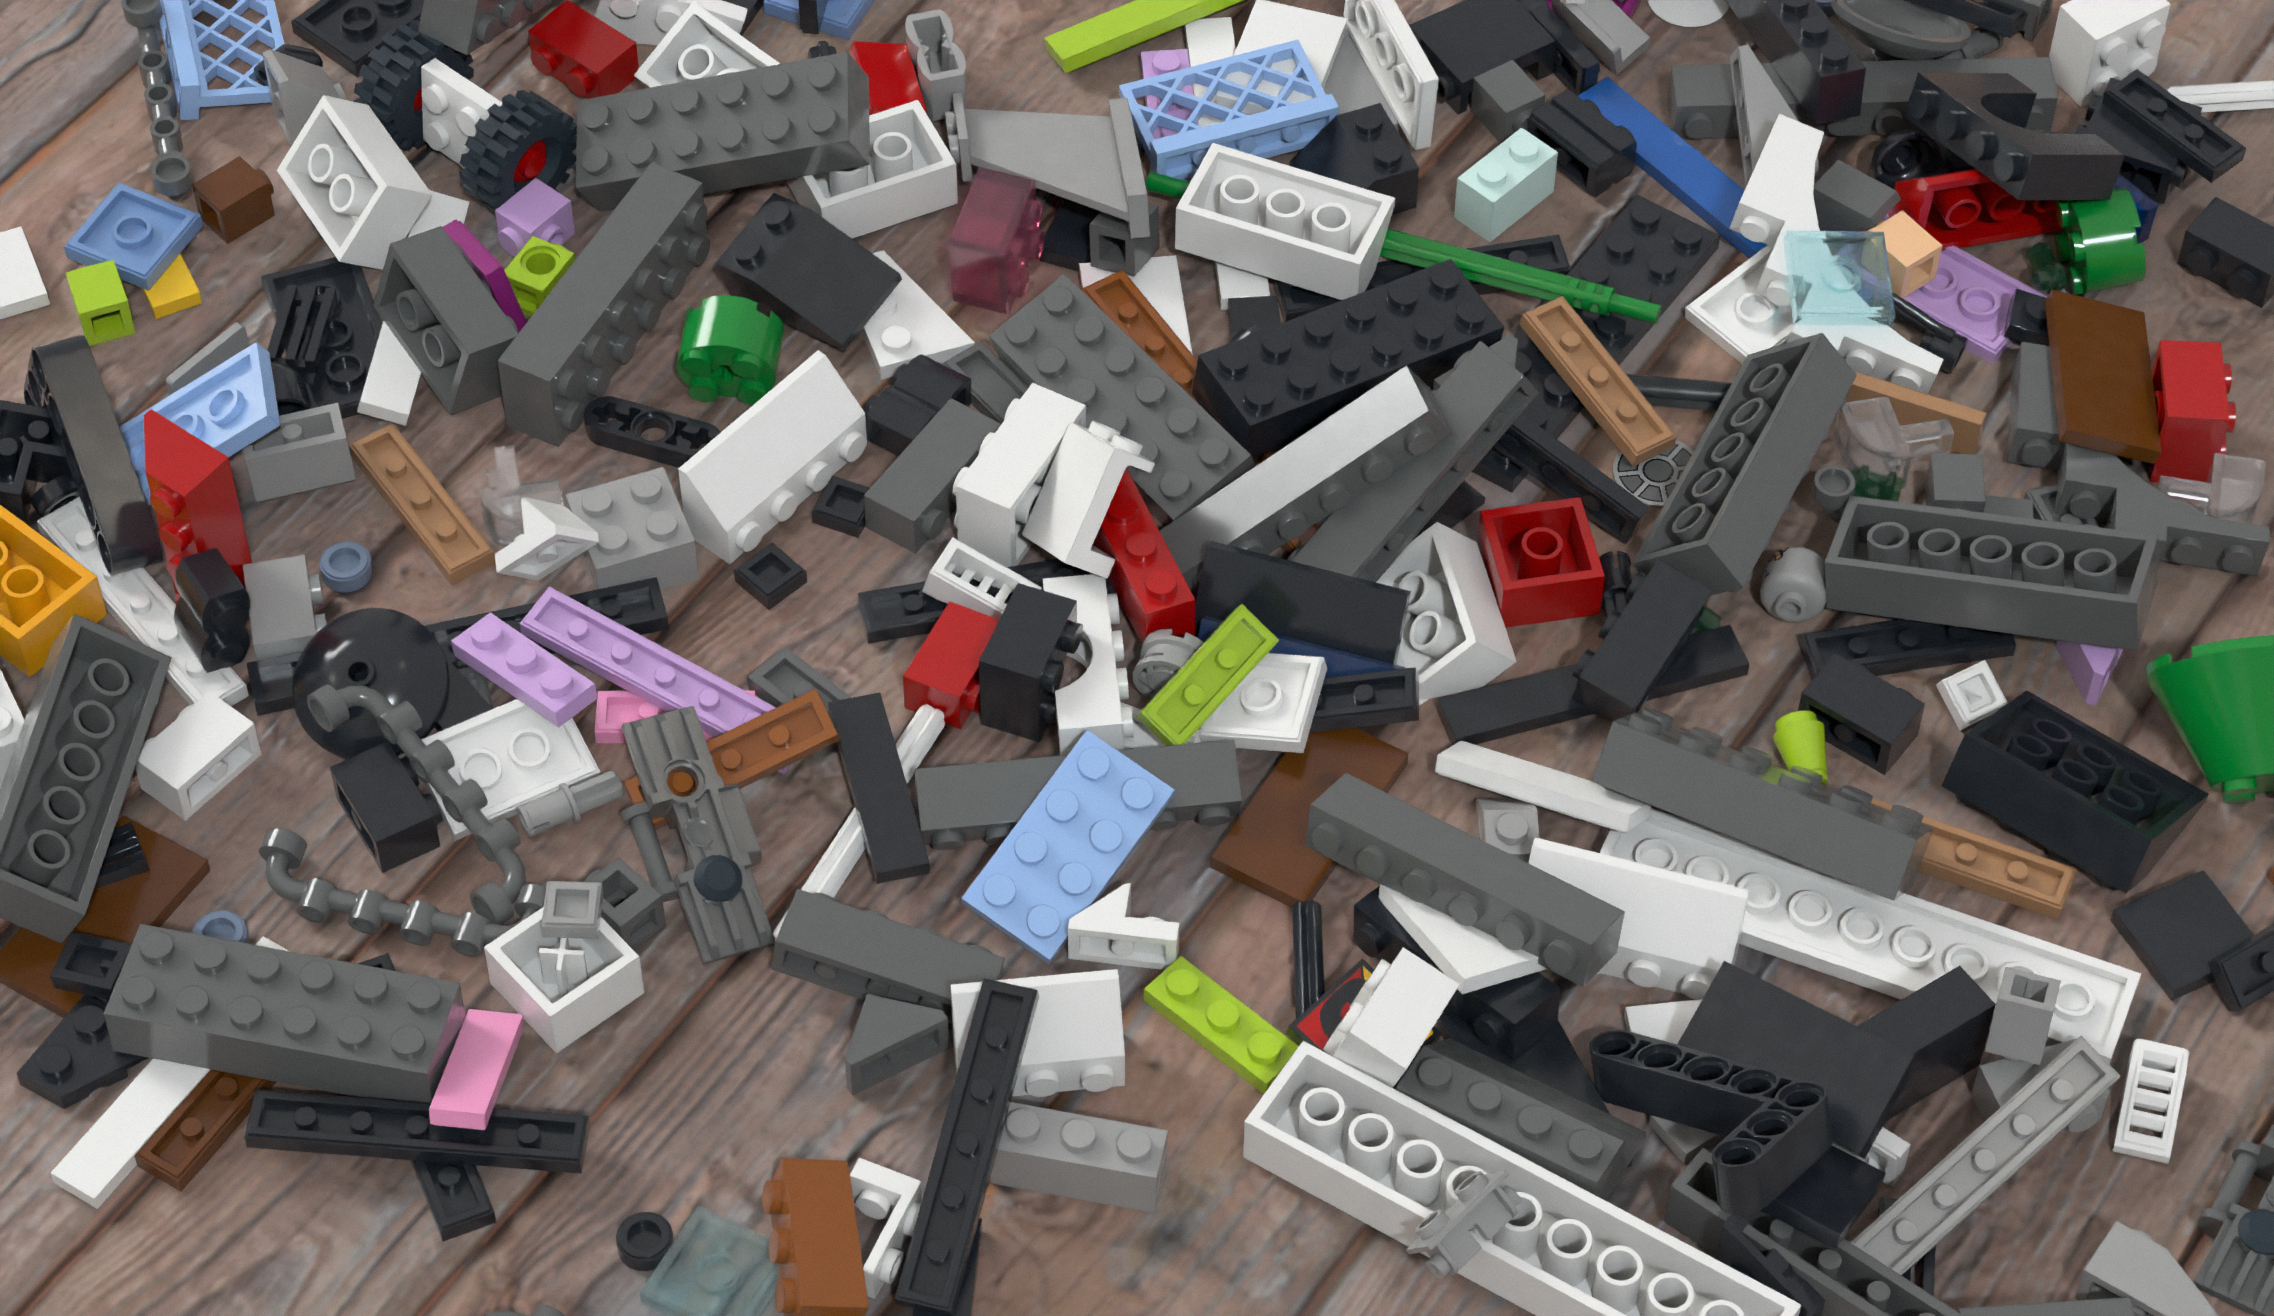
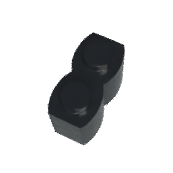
(912, 402)
(211, 610)

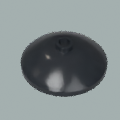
(402, 666)

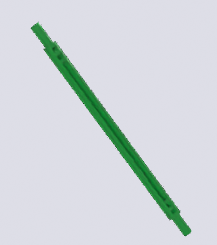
(1484, 268)

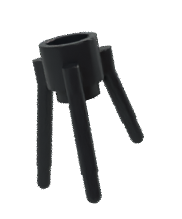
(1937, 337)

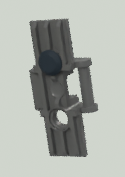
(715, 831)
(2242, 1255)

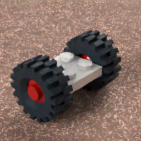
(426, 96)

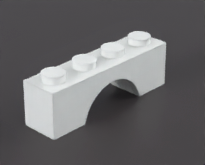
(1095, 697)

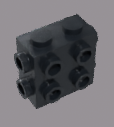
(2145, 162)

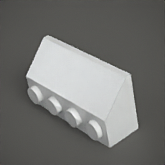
(1283, 222)
(771, 459)
(1672, 925)

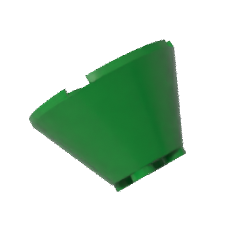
(2223, 712)

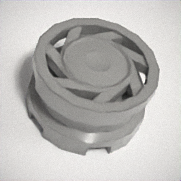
(1161, 659)

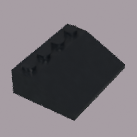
(2072, 790)

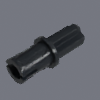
(1615, 582)

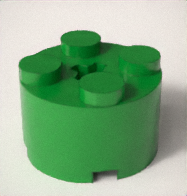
(2100, 242)
(729, 350)

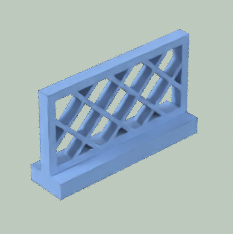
(188, 62)
(1262, 134)

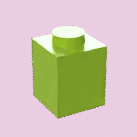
(100, 302)

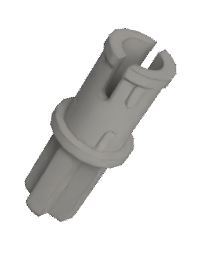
(568, 803)

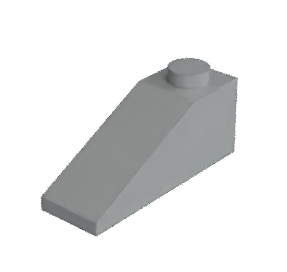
(1756, 106)
(2139, 1268)

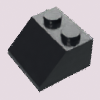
(1366, 153)

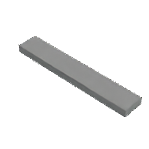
(1988, 1157)

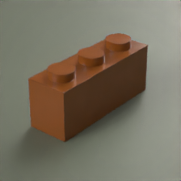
(815, 1239)

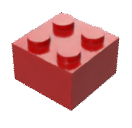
(2191, 408)
(1541, 561)

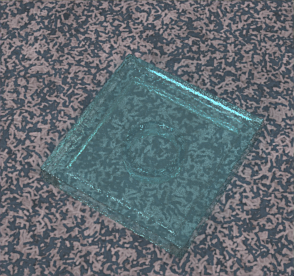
(1839, 278)
(713, 1271)

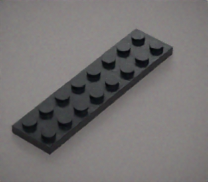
(1645, 257)

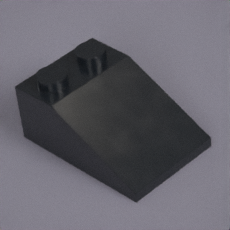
(806, 272)

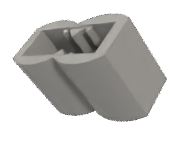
(936, 61)

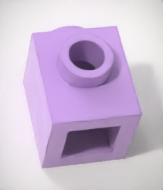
(534, 212)

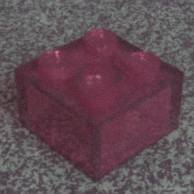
(995, 241)

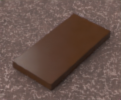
(2102, 377)
(1269, 837)
(112, 914)

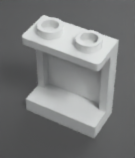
(1080, 493)

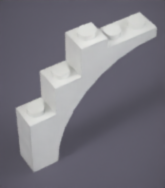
(1782, 200)

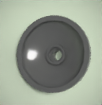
(1902, 28)

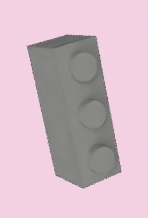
(1081, 1157)

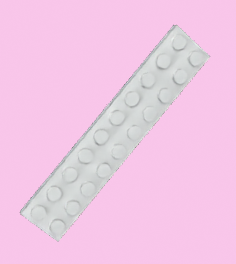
(1880, 940)

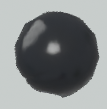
(1905, 157)

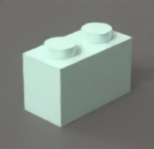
(1505, 184)

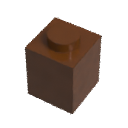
(234, 199)

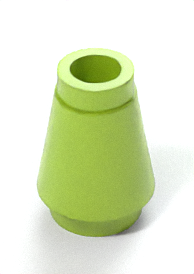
(1802, 742)

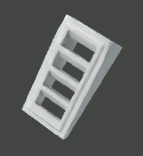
(972, 565)
(2160, 1068)

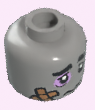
(1794, 581)

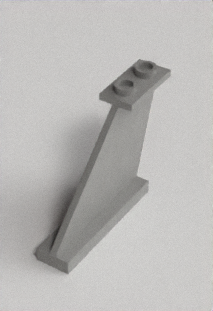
(1066, 154)

